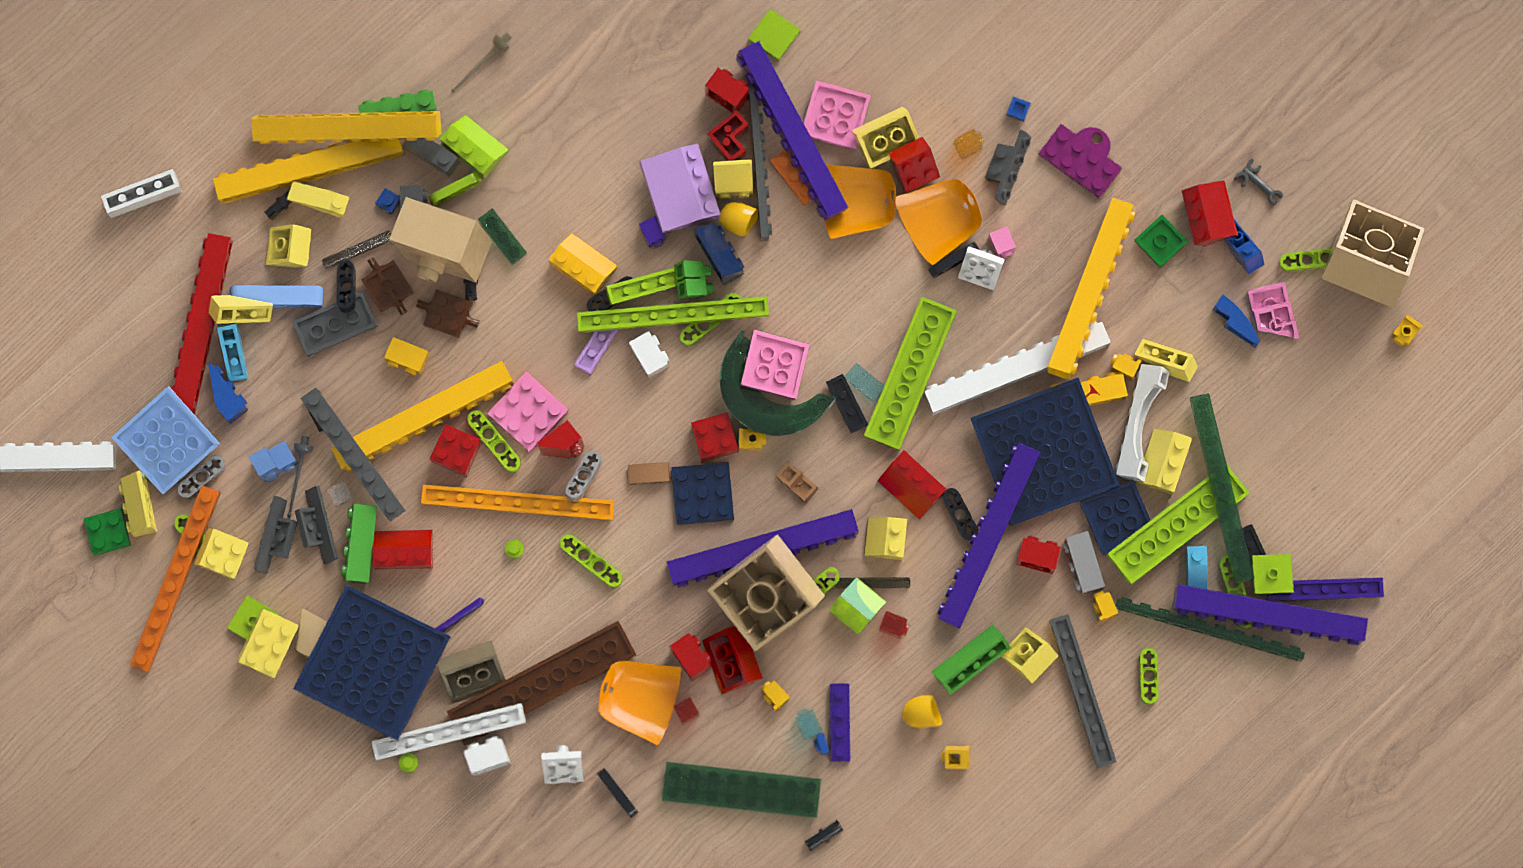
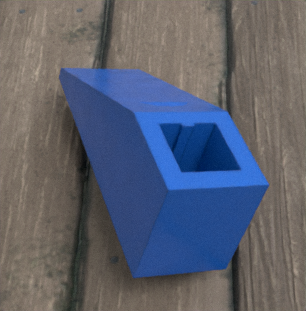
(1245, 250)
(225, 399)

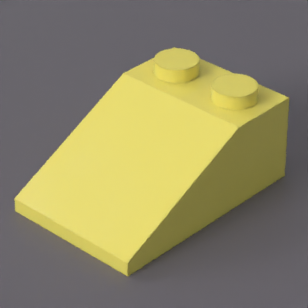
(733, 179)

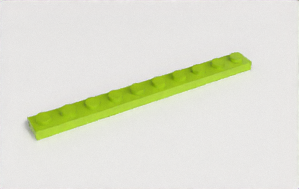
(673, 314)

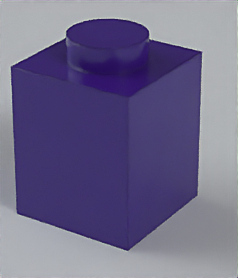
(652, 232)

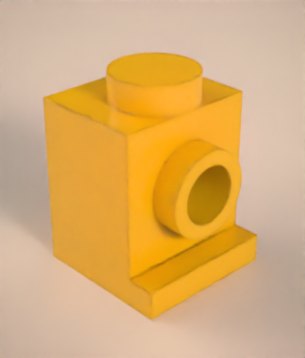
(1411, 325)
(1125, 365)
(746, 445)
(1104, 606)
(774, 694)
(962, 762)

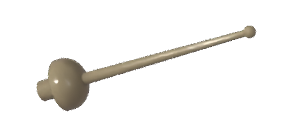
(500, 43)

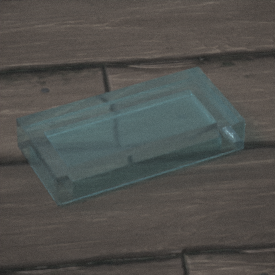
(864, 382)

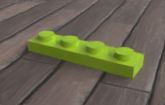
(641, 286)

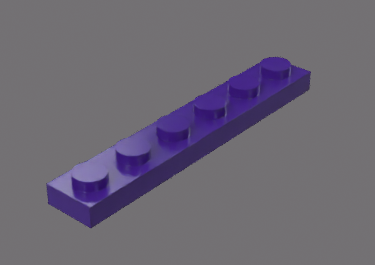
(1332, 589)

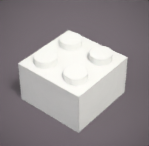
(487, 756)

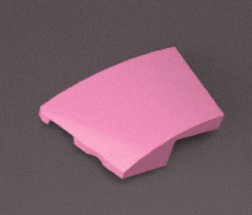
(1273, 310)

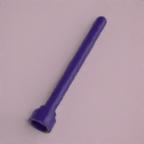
(460, 615)

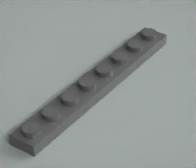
(353, 454)
(1083, 691)

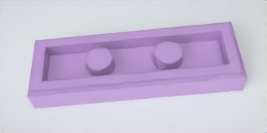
(594, 350)

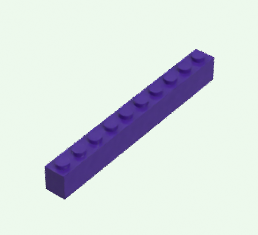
(791, 131)
(991, 531)
(796, 538)
(1269, 614)

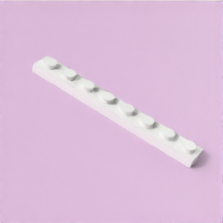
(449, 731)

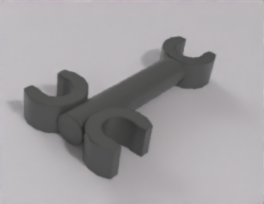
(1249, 174)

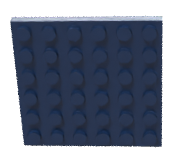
(1064, 430)
(371, 662)

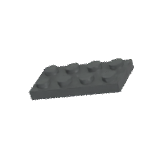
(331, 326)

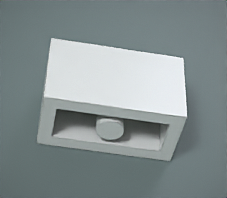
(648, 354)

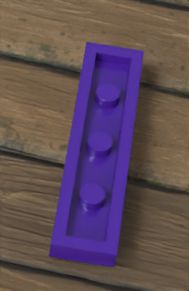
(840, 722)

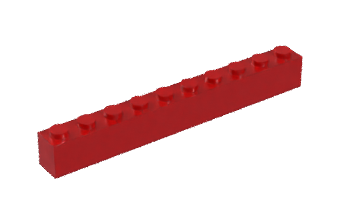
(200, 323)

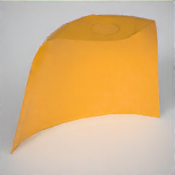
(865, 195)
(938, 218)
(640, 697)

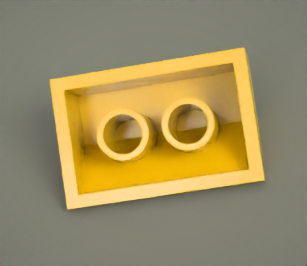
(582, 264)

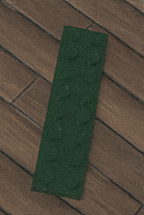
(741, 789)

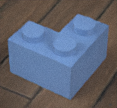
(273, 461)

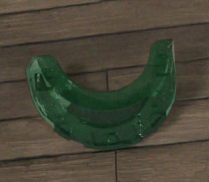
(754, 409)

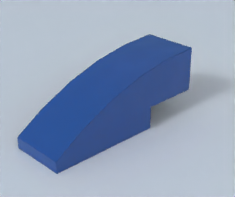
(1236, 321)

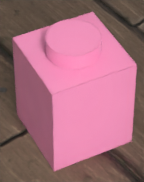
(1002, 243)

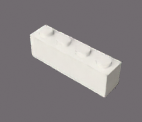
(141, 193)

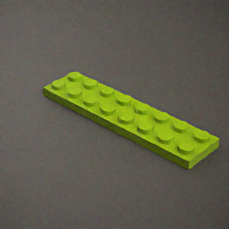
(910, 373)
(1170, 530)

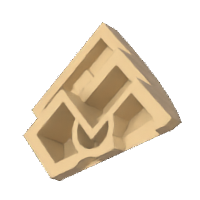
(308, 632)

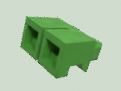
(692, 279)

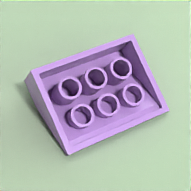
(680, 188)

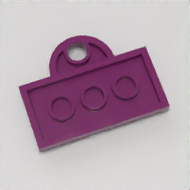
(1082, 158)

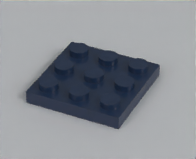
(702, 493)
(1115, 515)

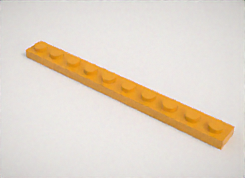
(517, 502)

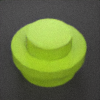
(514, 548)
(408, 762)

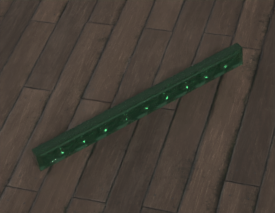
(1221, 488)
(1217, 631)

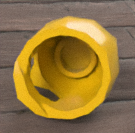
(738, 218)
(921, 712)

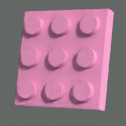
(835, 113)
(774, 365)
(528, 412)

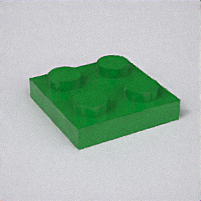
(1161, 241)
(107, 532)

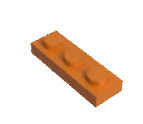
(789, 174)

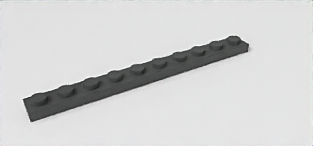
(760, 172)

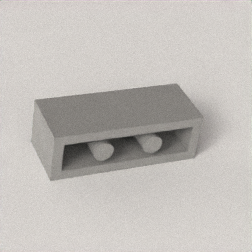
(1083, 563)

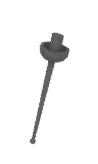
(303, 449)

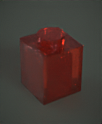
(894, 625)
(686, 711)

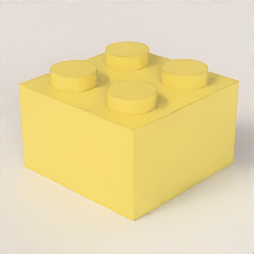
(221, 553)

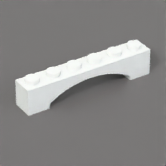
(1149, 384)

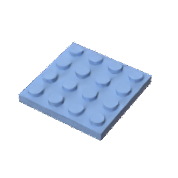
(165, 440)

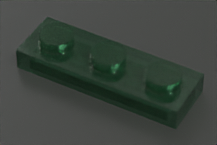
(502, 236)

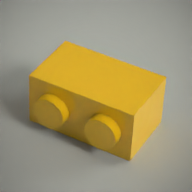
(406, 356)

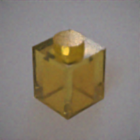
(968, 143)

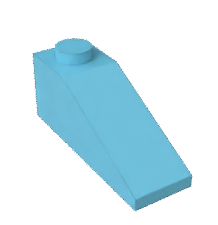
(232, 351)
(1196, 566)

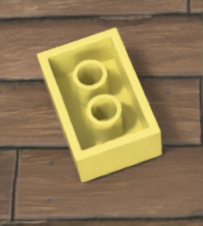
(884, 135)
(267, 643)

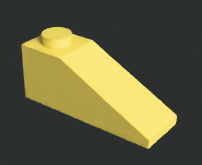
(318, 199)
(239, 310)
(1179, 363)

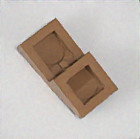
(649, 473)
(796, 482)

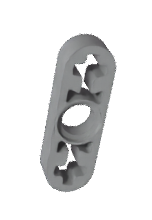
(209, 464)
(583, 484)

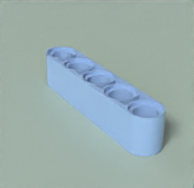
(282, 295)

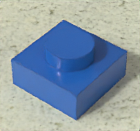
(1018, 109)
(388, 201)
(820, 744)

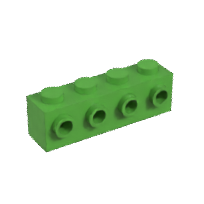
(404, 103)
(360, 543)
(971, 659)

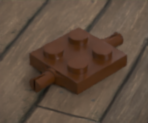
(387, 286)
(447, 313)

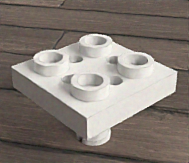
(983, 265)
(562, 766)

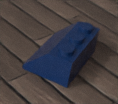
(719, 252)

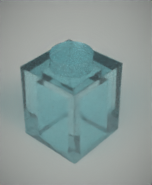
(808, 723)

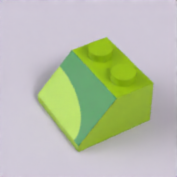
(857, 606)

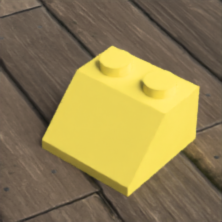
(288, 246)
(886, 537)
(1029, 655)

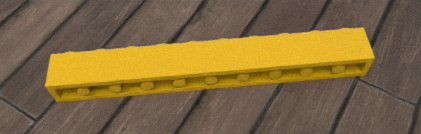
(346, 126)
(304, 168)
(1090, 289)
(431, 412)

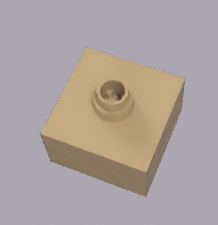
(440, 241)
(1373, 253)
(766, 592)

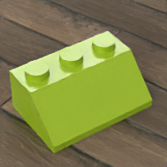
(473, 146)

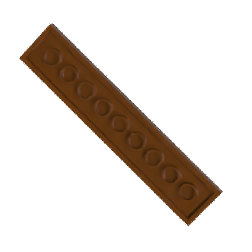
(551, 676)

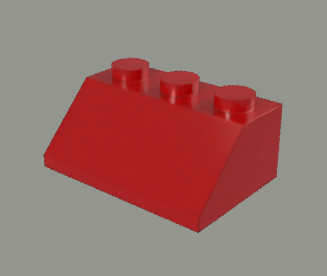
(1209, 213)
(562, 442)
(911, 484)
(403, 549)
(732, 659)

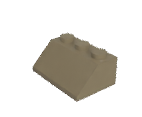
(471, 671)

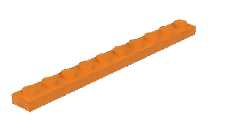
(175, 579)

